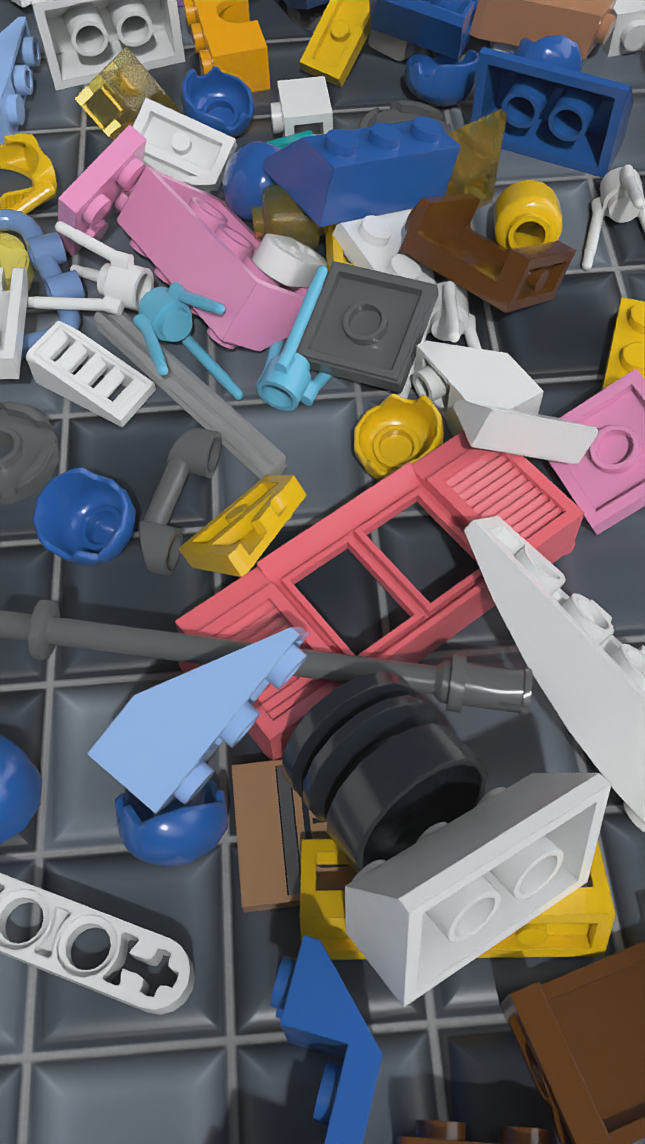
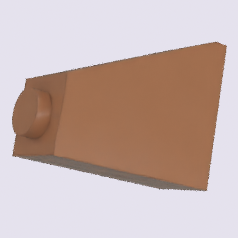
(512, 20)

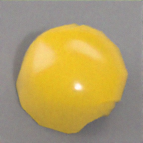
(397, 434)

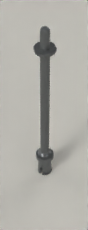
(450, 681)

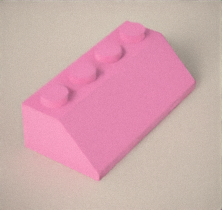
(209, 252)

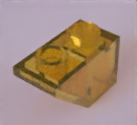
(119, 93)
(478, 157)

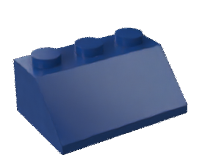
(554, 110)
(365, 169)

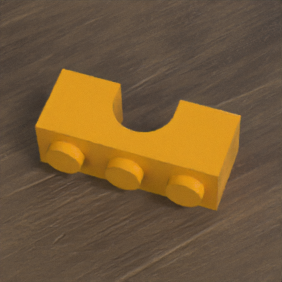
(228, 40)

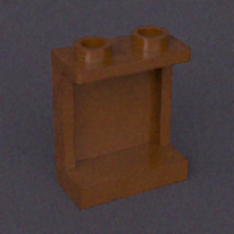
(509, 280)
(587, 1048)

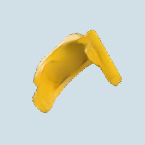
(24, 156)

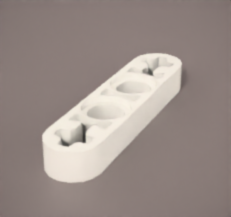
(66, 920)

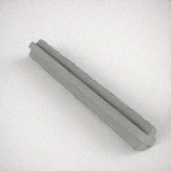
(195, 397)

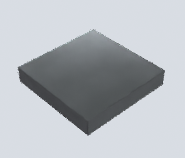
(367, 325)

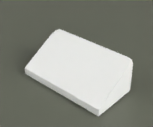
(524, 432)

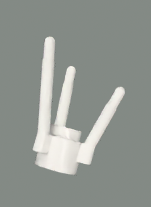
(620, 200)
(118, 282)
(448, 322)

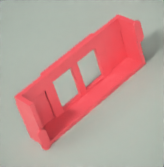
(453, 488)

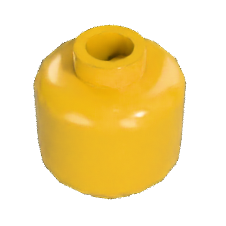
(527, 215)

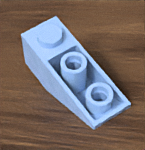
(18, 60)
(173, 729)

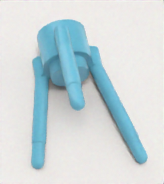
(166, 316)
(286, 373)

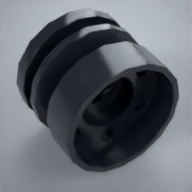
(380, 767)

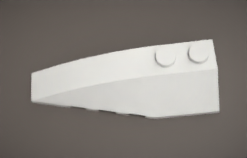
(572, 655)

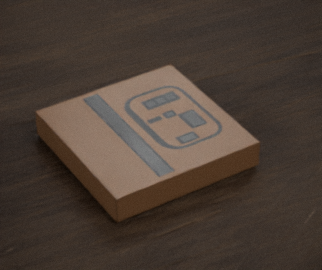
(269, 837)

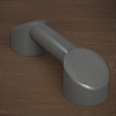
(192, 453)

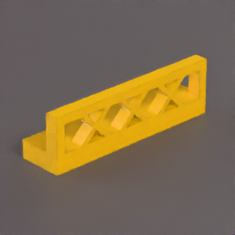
(569, 928)

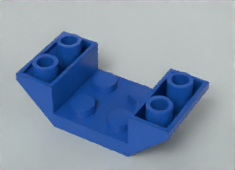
(432, 24)
(324, 1018)

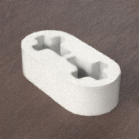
(287, 260)

